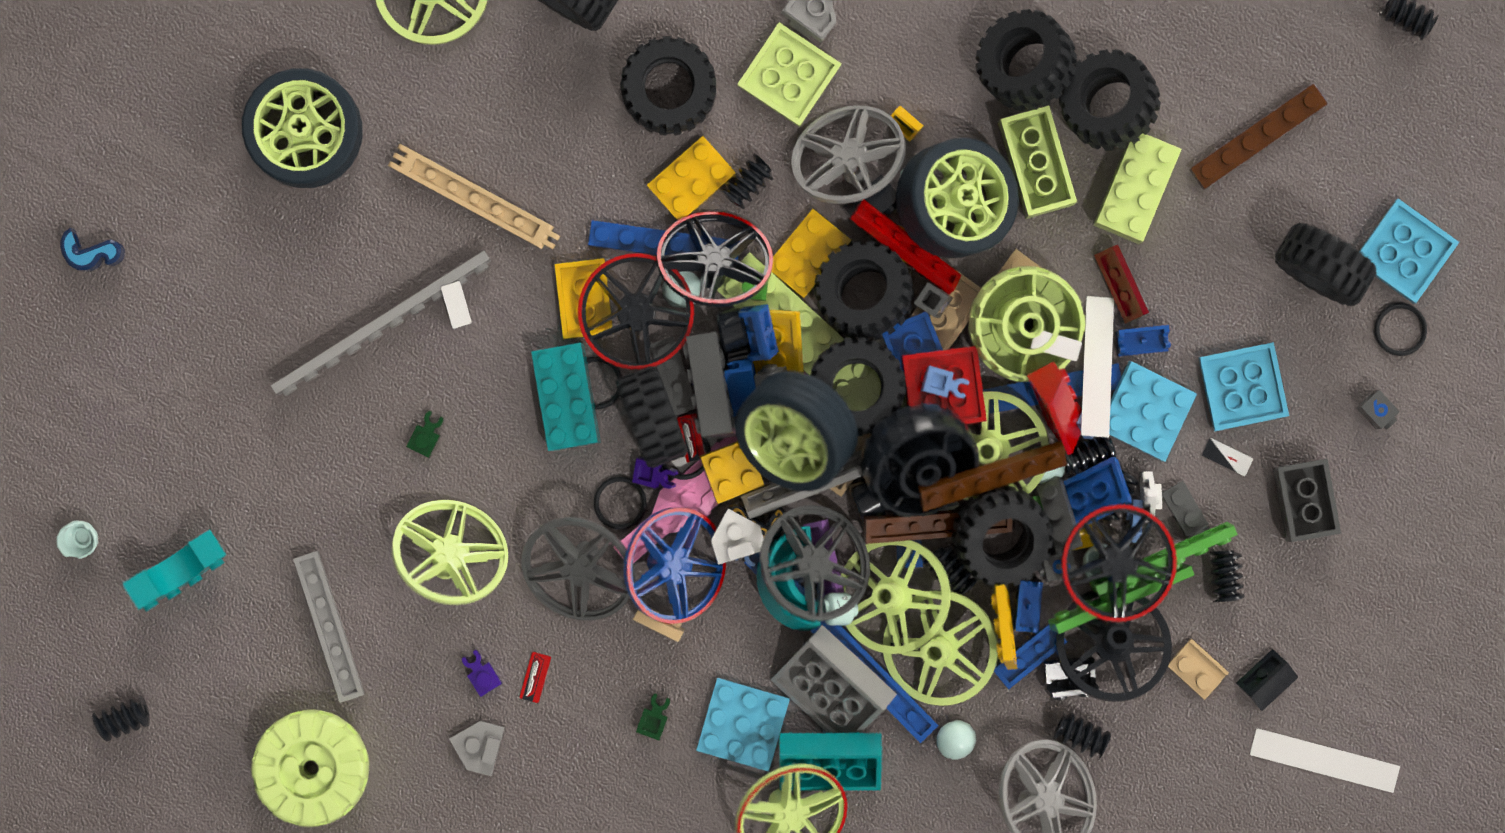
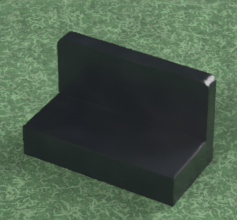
(1267, 679)

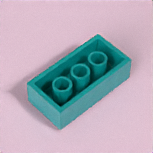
(566, 397)
(850, 757)

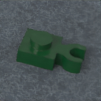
(423, 438)
(653, 721)

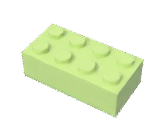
(1037, 162)
(1137, 188)

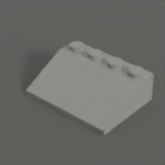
(833, 685)

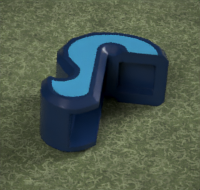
(92, 257)

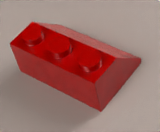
(1057, 403)

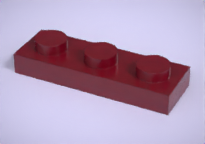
(1121, 283)

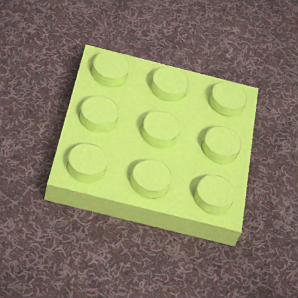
(789, 74)

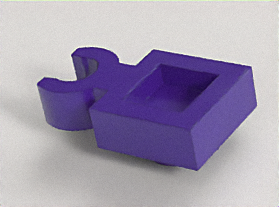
(652, 476)
(483, 676)

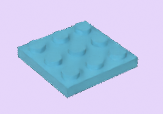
(1408, 250)
(1243, 386)
(1148, 411)
(743, 724)

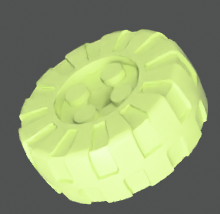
(1000, 315)
(282, 773)

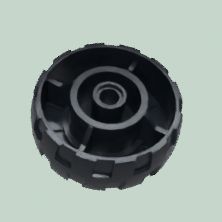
(915, 450)

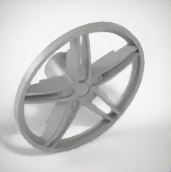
(850, 156)
(1044, 795)

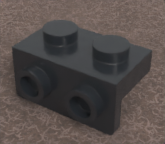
(1057, 683)

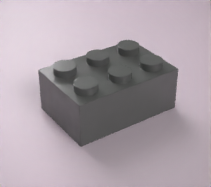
(1306, 500)

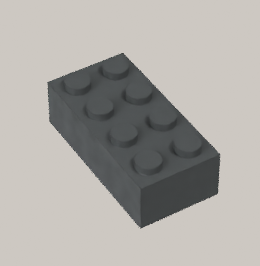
(711, 391)

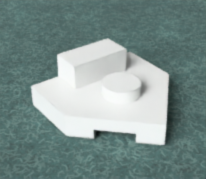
(1150, 492)
(736, 538)

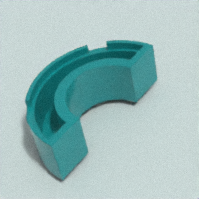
(780, 552)
(175, 572)

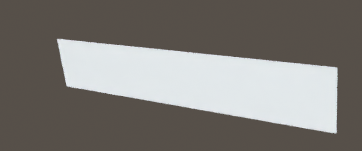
(1097, 366)
(1324, 760)

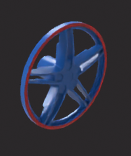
(672, 566)

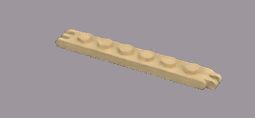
(474, 198)

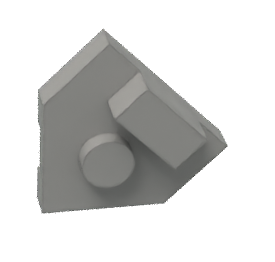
(811, 17)
(479, 746)

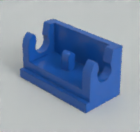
(759, 332)
(1142, 340)
(740, 382)
(1028, 606)

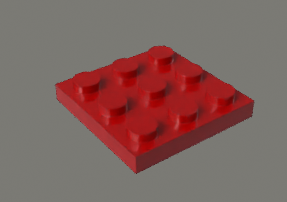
(964, 365)

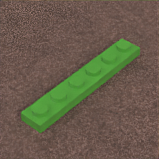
(1195, 545)
(1067, 619)

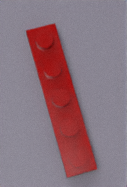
(899, 241)

